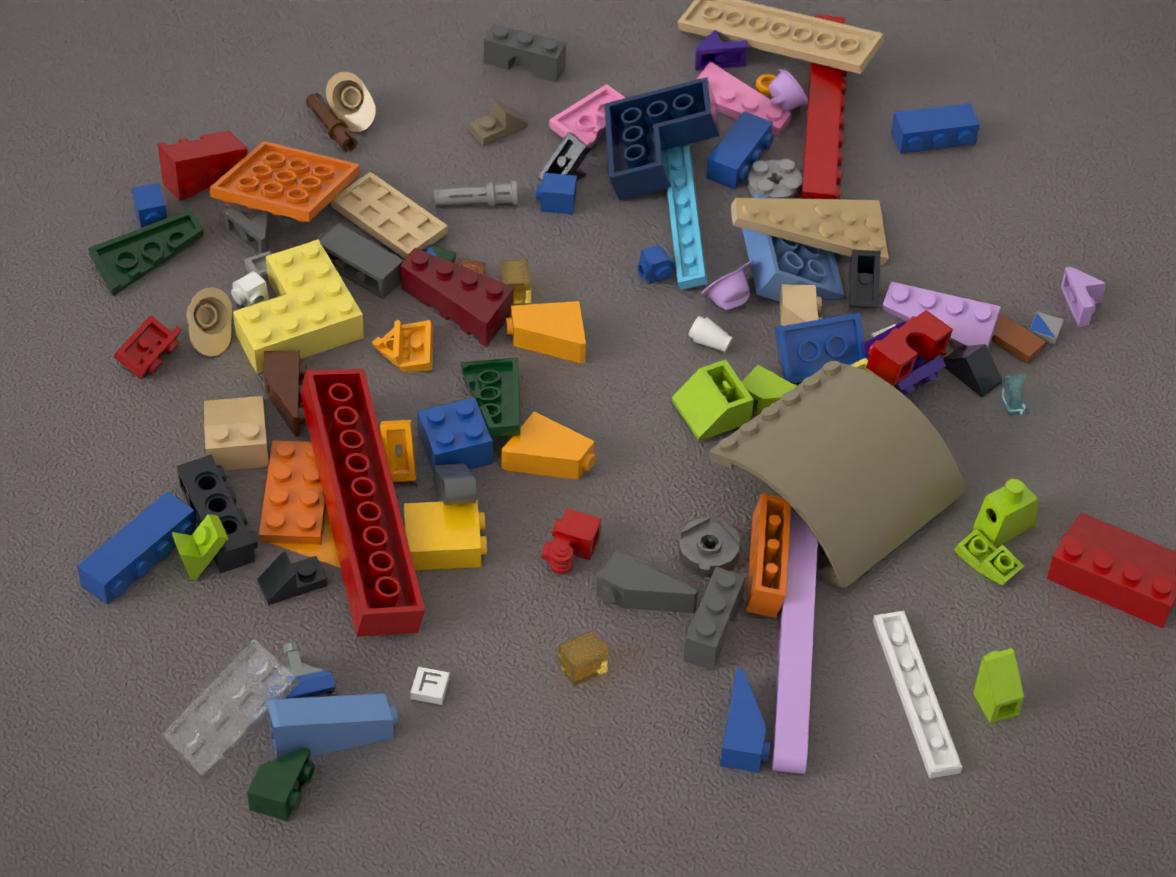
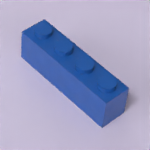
(136, 548)

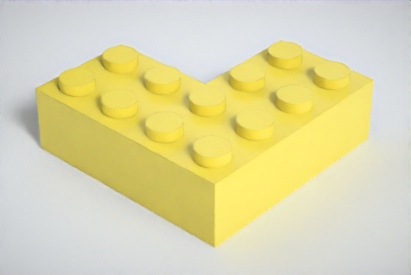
(309, 312)

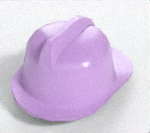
(787, 92)
(730, 289)

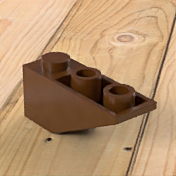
(283, 385)

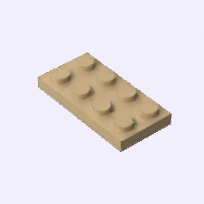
(389, 215)

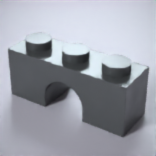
(544, 54)
(711, 620)

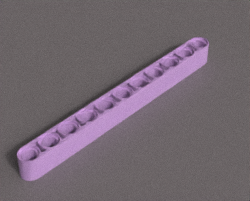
(795, 651)

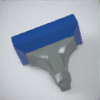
(312, 679)

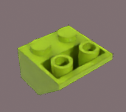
(714, 401)

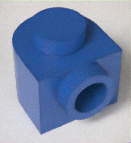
(655, 264)

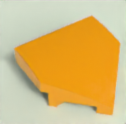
(408, 346)

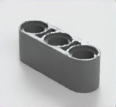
(454, 484)

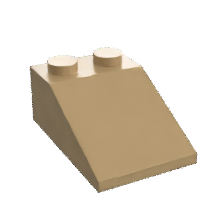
(236, 432)

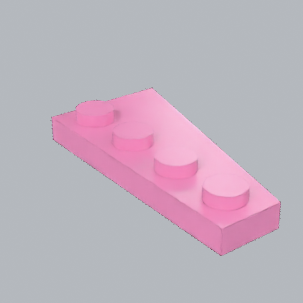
(735, 97)

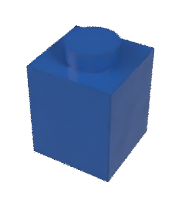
(557, 193)
(149, 204)

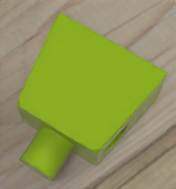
(1007, 513)

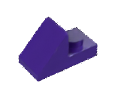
(723, 54)

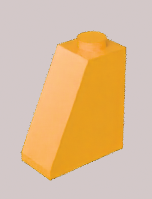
(549, 329)
(548, 450)

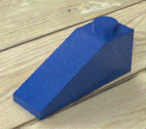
(745, 730)

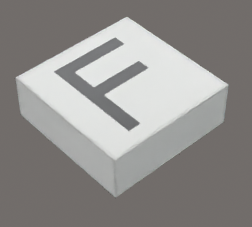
(430, 685)

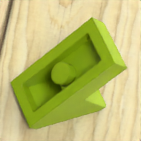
(200, 547)

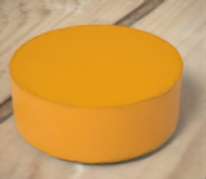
(763, 83)

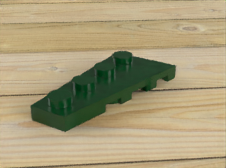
(142, 250)
(497, 393)

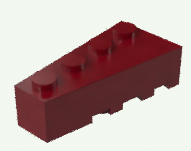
(458, 293)

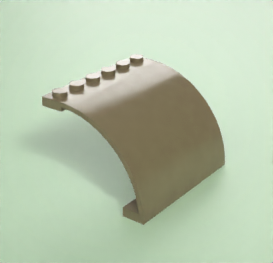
(850, 463)

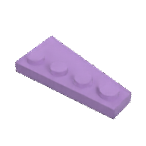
(971, 320)

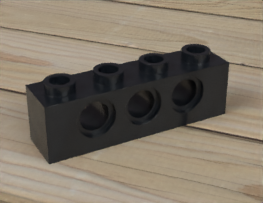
(207, 494)

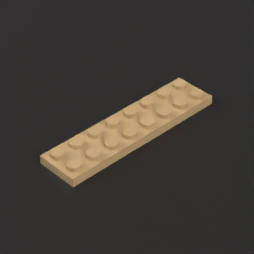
(784, 33)

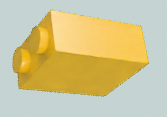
(445, 535)

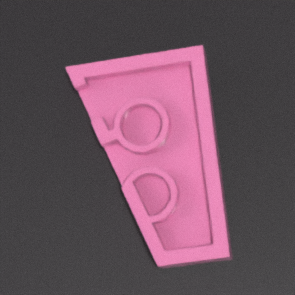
(586, 116)

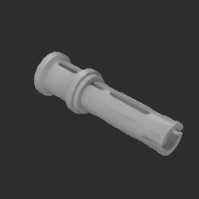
(442, 196)

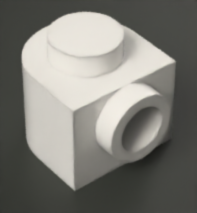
(250, 290)

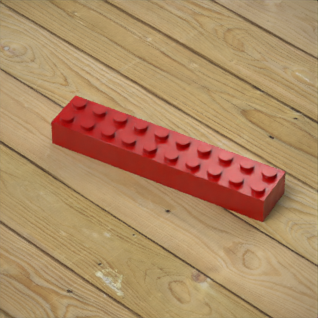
(361, 503)

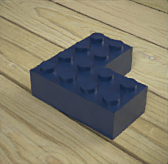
(648, 125)

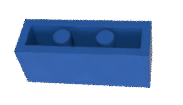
(935, 128)
(739, 150)

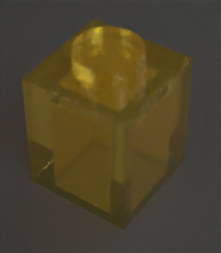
(517, 275)
(583, 658)

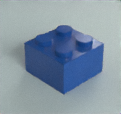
(455, 435)

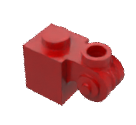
(573, 535)

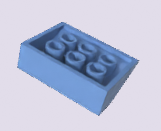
(789, 262)

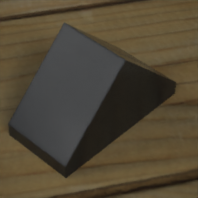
(974, 368)

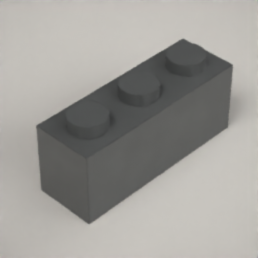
(362, 261)

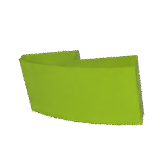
(984, 557)

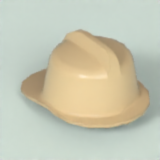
(351, 101)
(210, 321)

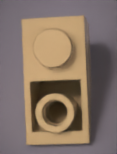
(799, 304)

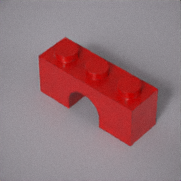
(896, 354)

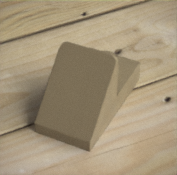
(500, 123)

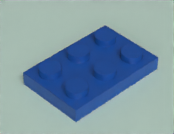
(811, 344)

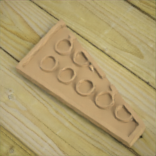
(819, 223)

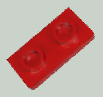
(146, 346)

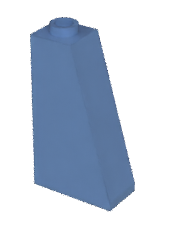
(330, 722)

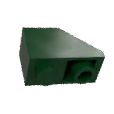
(279, 784)

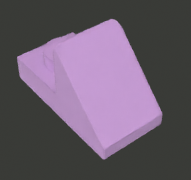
(1081, 294)

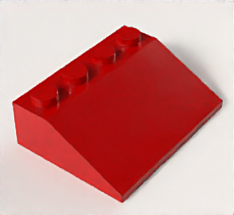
(1116, 569)

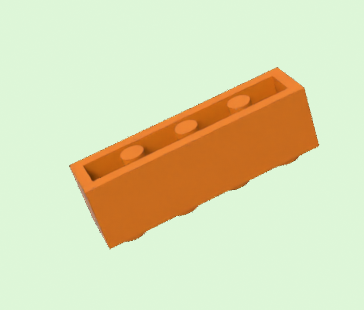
(768, 556)

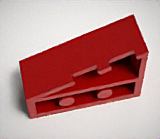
(199, 163)

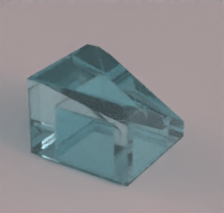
(1013, 394)

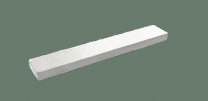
(917, 695)

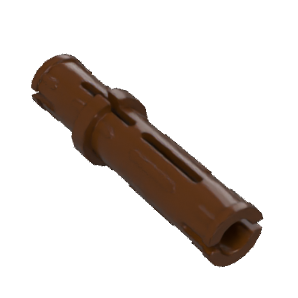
(336, 127)

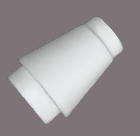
(709, 334)

